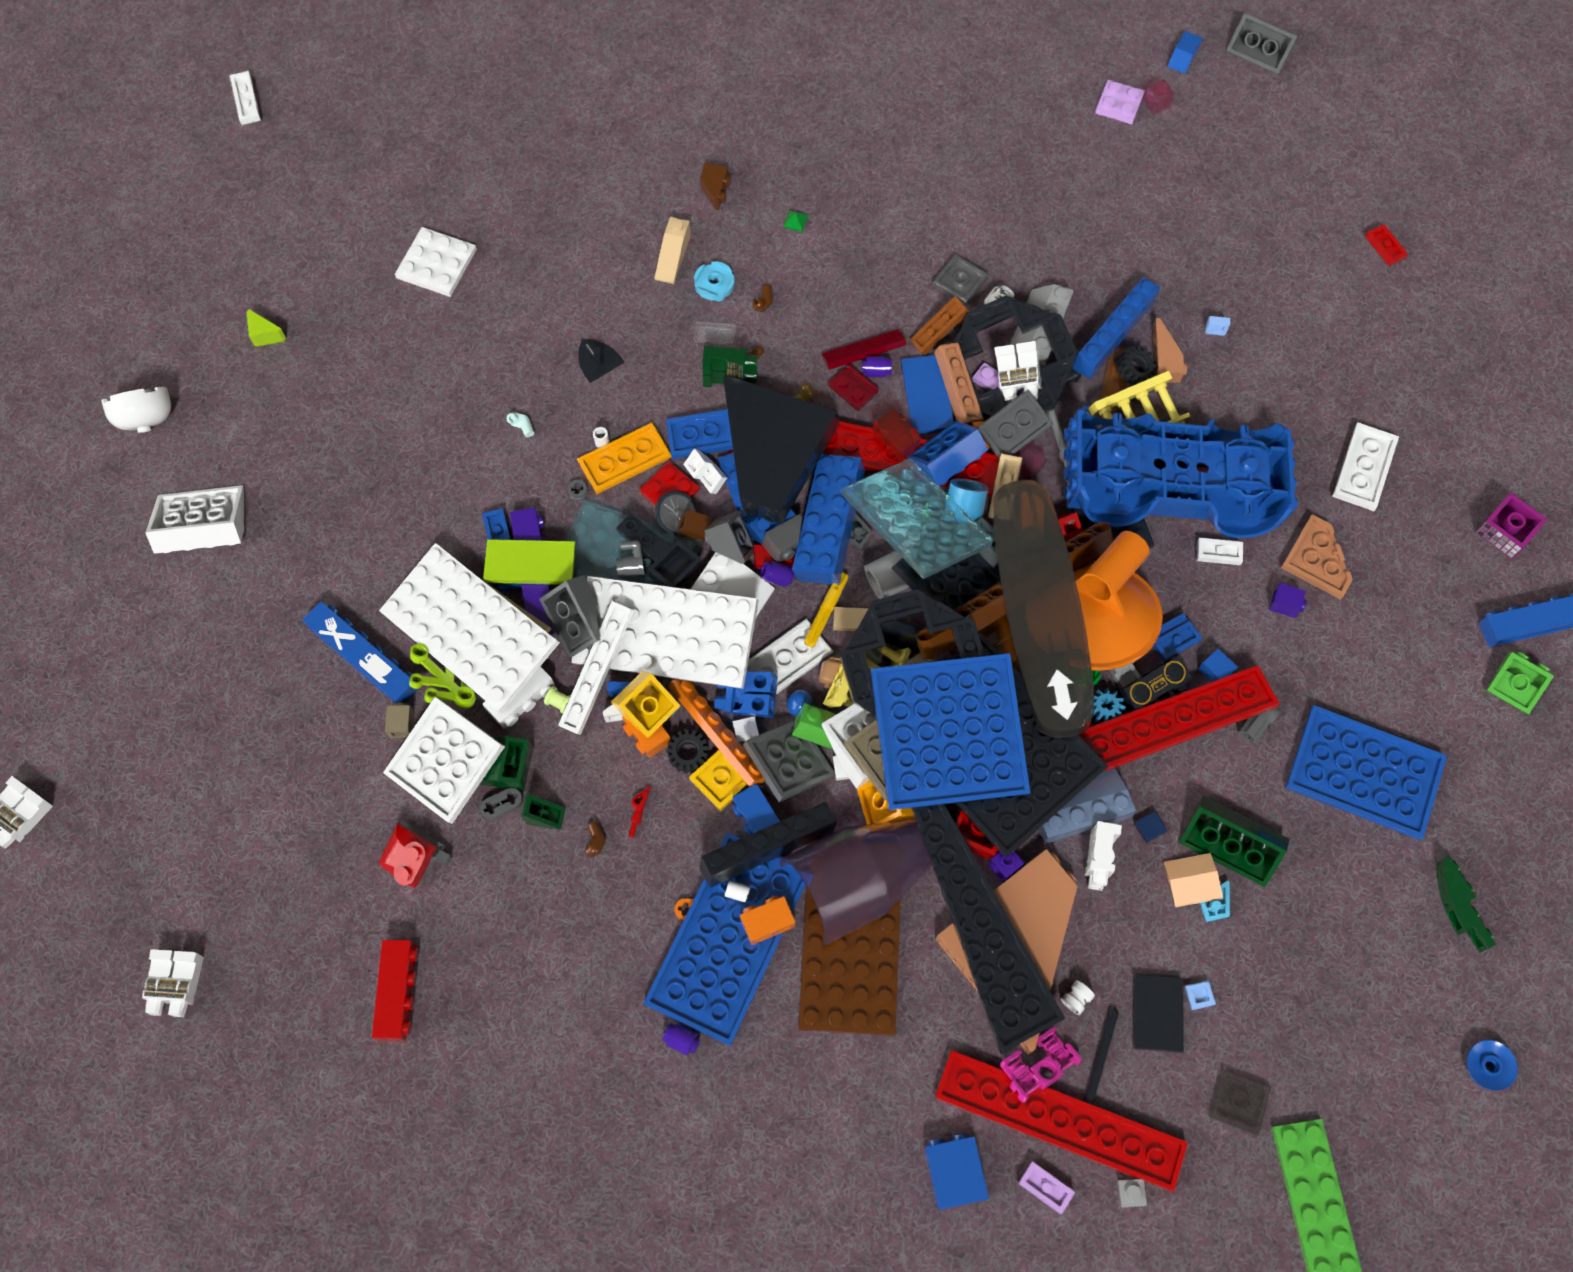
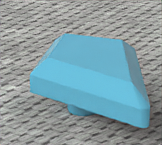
(1218, 908)

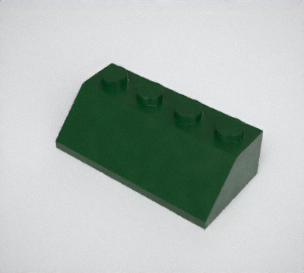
(1234, 841)

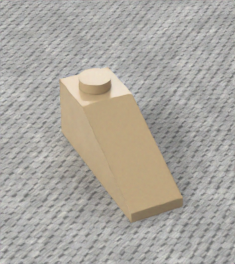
(673, 249)

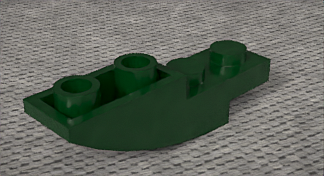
(1455, 896)

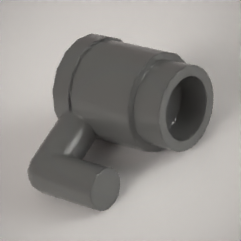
(633, 564)

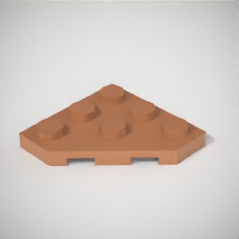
(1319, 558)

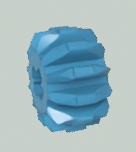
(1108, 700)

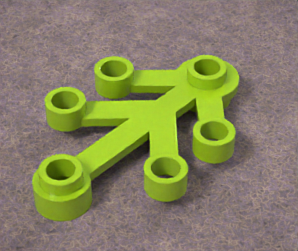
(441, 679)

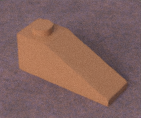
(1167, 353)

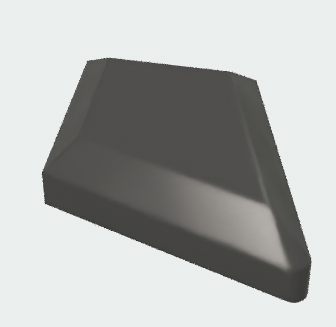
(860, 533)

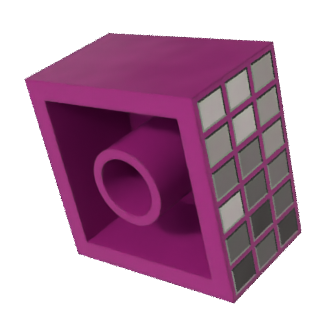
(1511, 525)

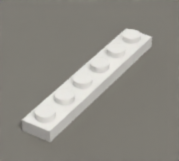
(596, 668)

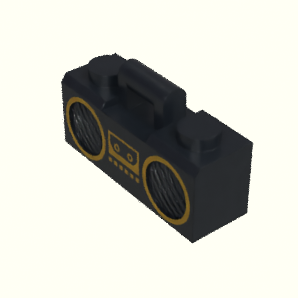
(1160, 680)

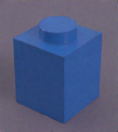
(1217, 666)

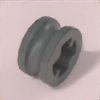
(582, 493)

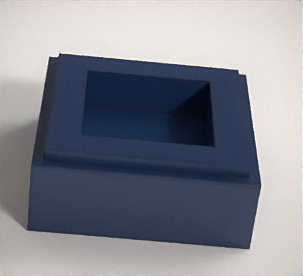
(1150, 827)

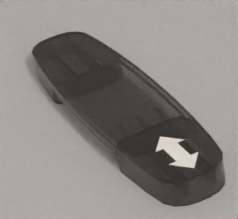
(1043, 609)

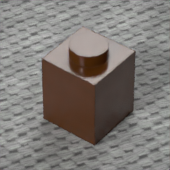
(693, 525)

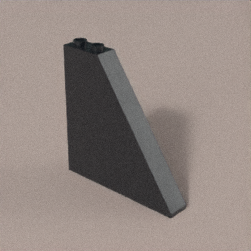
(774, 445)

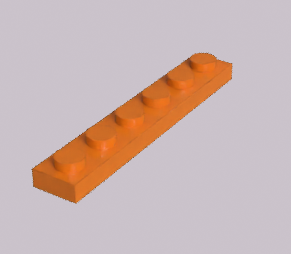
(716, 731)

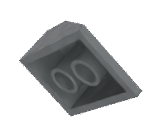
(573, 614)

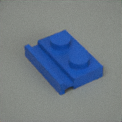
(1176, 637)

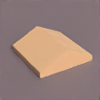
(1193, 880)

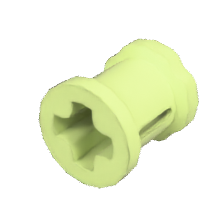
(556, 699)

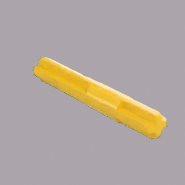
(825, 611)

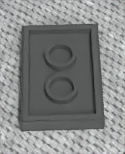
(1015, 425)

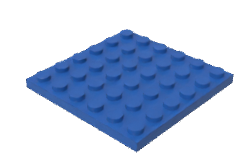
(949, 731)

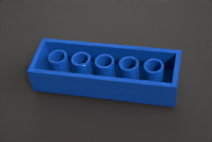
(827, 521)

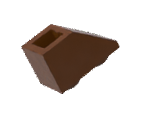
(714, 182)

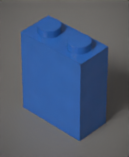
(955, 1172)

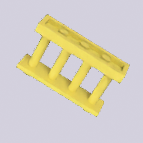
(1140, 391)
(838, 691)

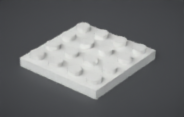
(443, 760)

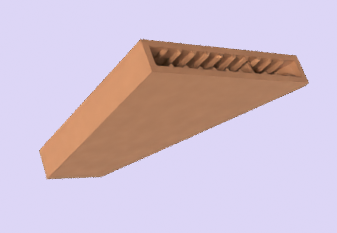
(1039, 908)

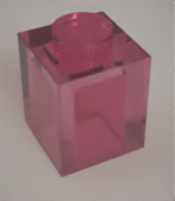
(1158, 96)
(1032, 461)

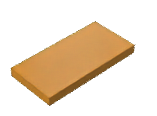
(624, 458)

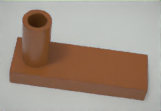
(940, 325)

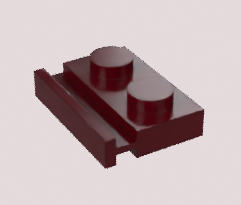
(853, 387)

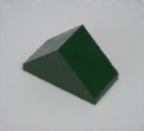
(542, 813)

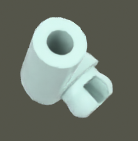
(521, 421)

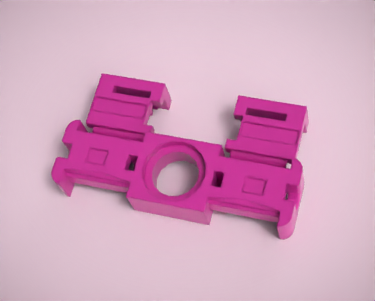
(1057, 1061)

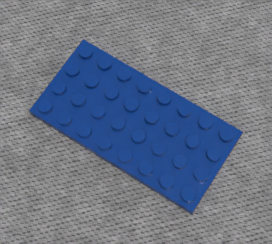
(711, 963)

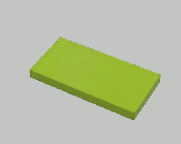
(529, 561)

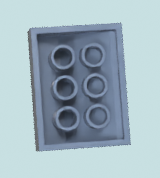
(1102, 800)

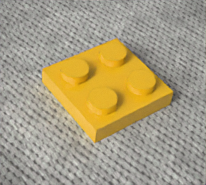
(718, 780)

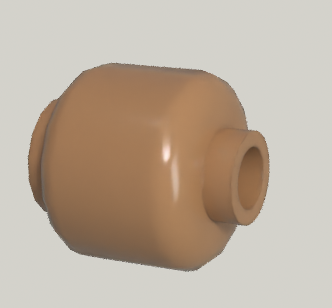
(828, 671)

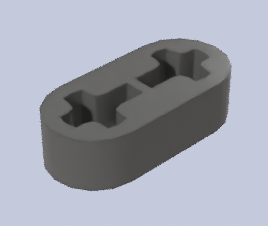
(499, 799)

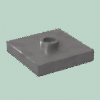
(960, 279)

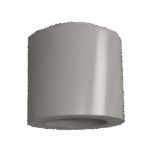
(883, 578)

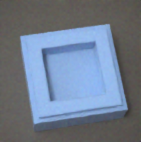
(1217, 325)
(1199, 995)

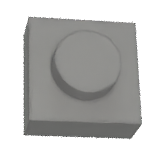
(1131, 1193)

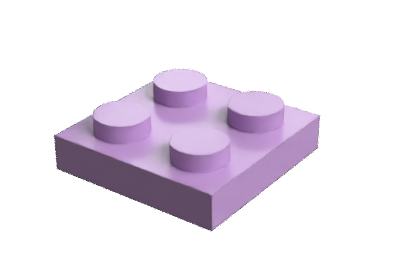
(1120, 101)

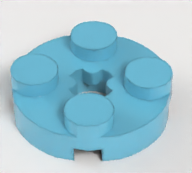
(710, 272)

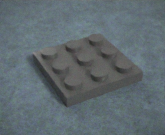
(788, 761)

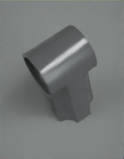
(1256, 725)

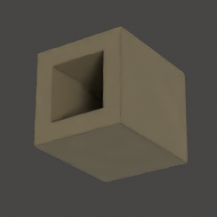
(399, 720)

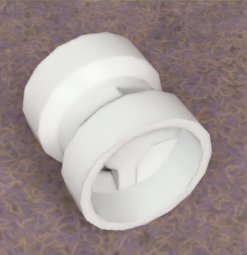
(1077, 997)

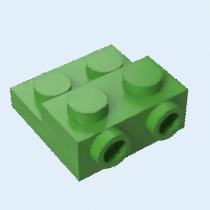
(1520, 681)

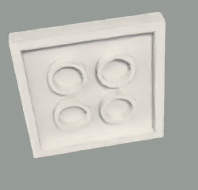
(435, 261)

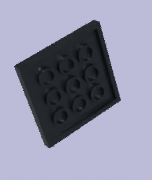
(953, 584)

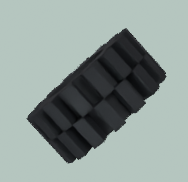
(1144, 362)
(681, 740)

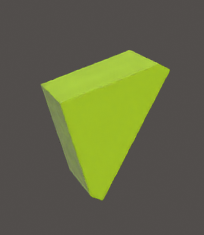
(263, 331)

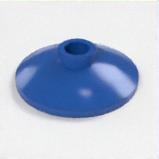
(1503, 1065)

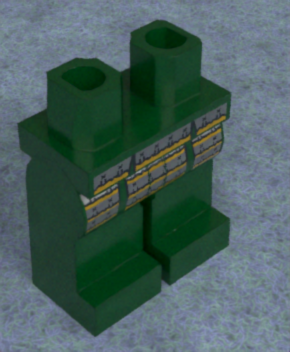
(727, 361)

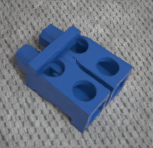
(750, 700)

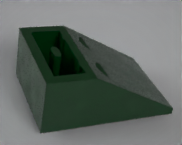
(512, 764)

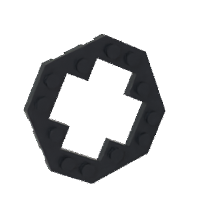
(1028, 318)
(870, 637)

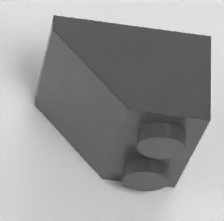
(730, 537)

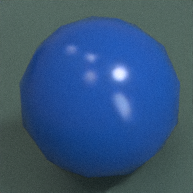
(797, 700)

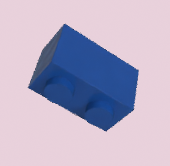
(754, 810)

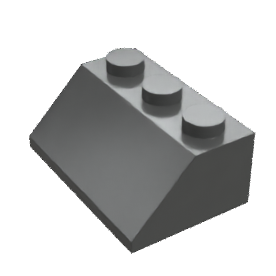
(1262, 43)

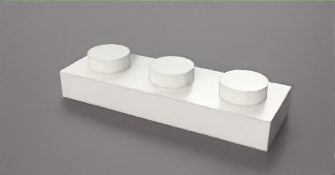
(245, 97)

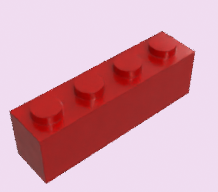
(394, 990)

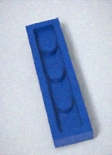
(497, 529)

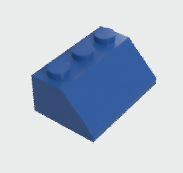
(949, 452)

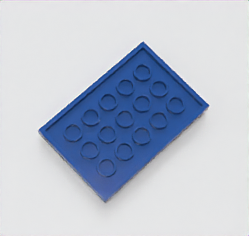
(1366, 772)

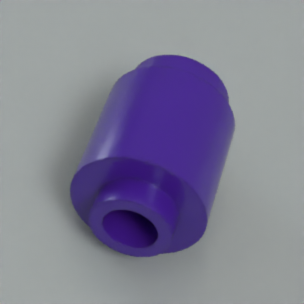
(877, 366)
(777, 573)
(681, 1039)

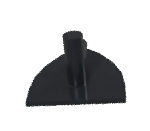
(597, 359)

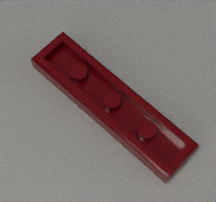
(864, 348)

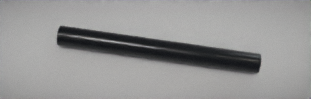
(1101, 1057)

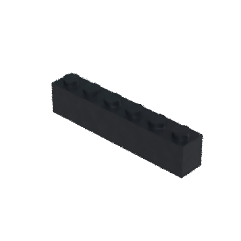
(767, 844)

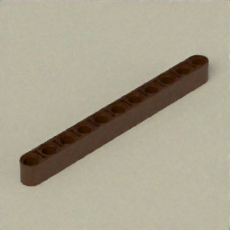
(990, 604)

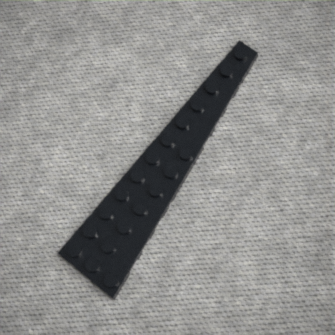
(1001, 967)

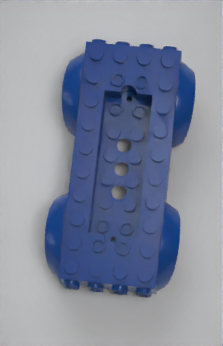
(1116, 481)

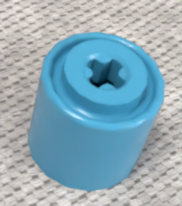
(969, 496)

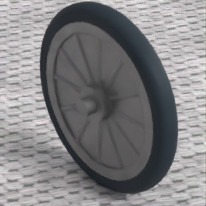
(670, 509)

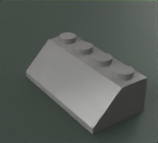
(1049, 298)

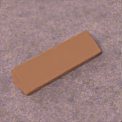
(958, 383)

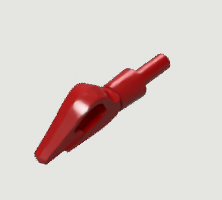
(639, 808)

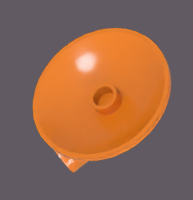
(1118, 605)

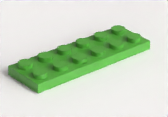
(1315, 1197)

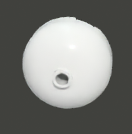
(138, 409)

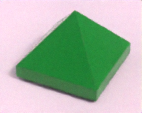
(795, 220)

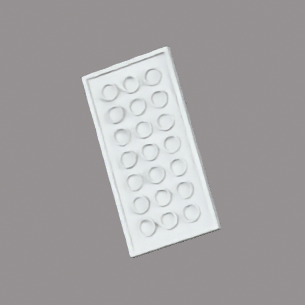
(469, 627)
(679, 631)

